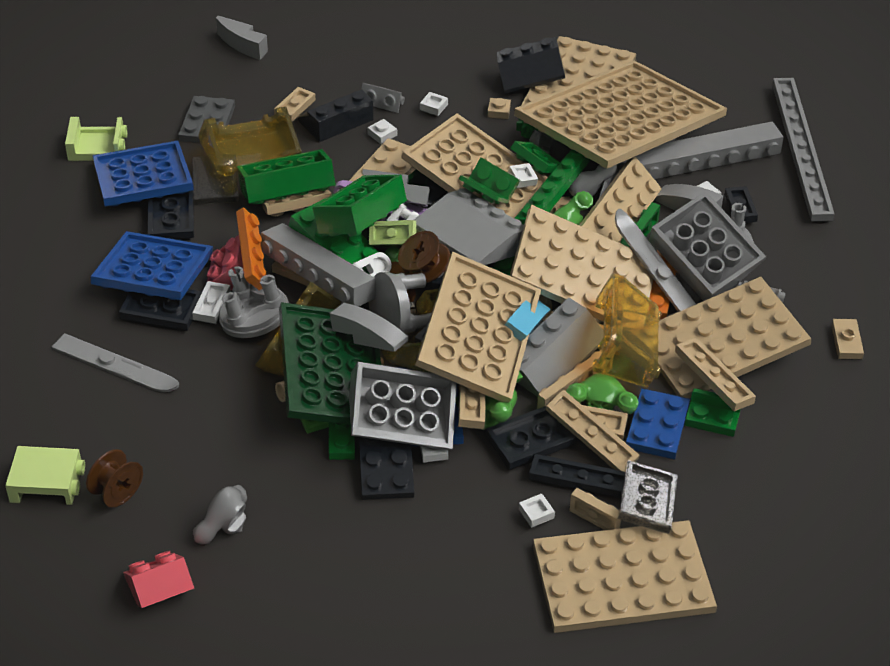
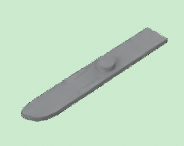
(652, 261)
(115, 364)

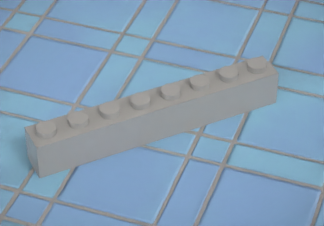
(711, 150)

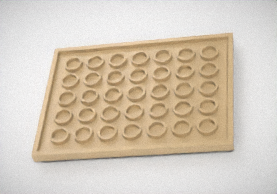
(620, 113)

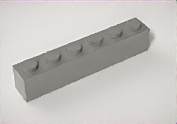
(318, 265)

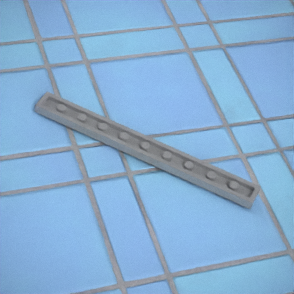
(803, 150)

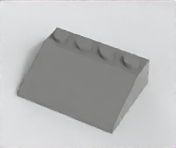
(472, 227)
(706, 247)
(402, 406)

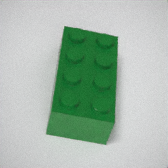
(286, 176)
(359, 204)
(348, 248)

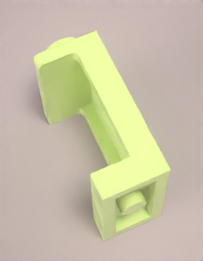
(89, 141)
(391, 233)
(45, 472)

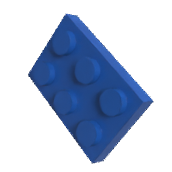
(658, 423)

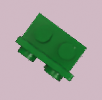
(491, 181)

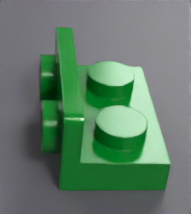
(711, 413)

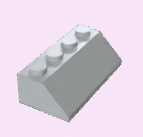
(559, 346)

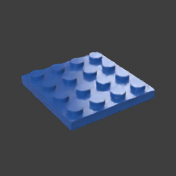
(142, 173)
(152, 265)

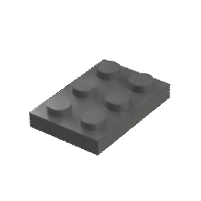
(201, 109)

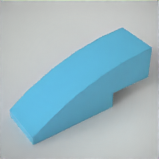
(524, 321)

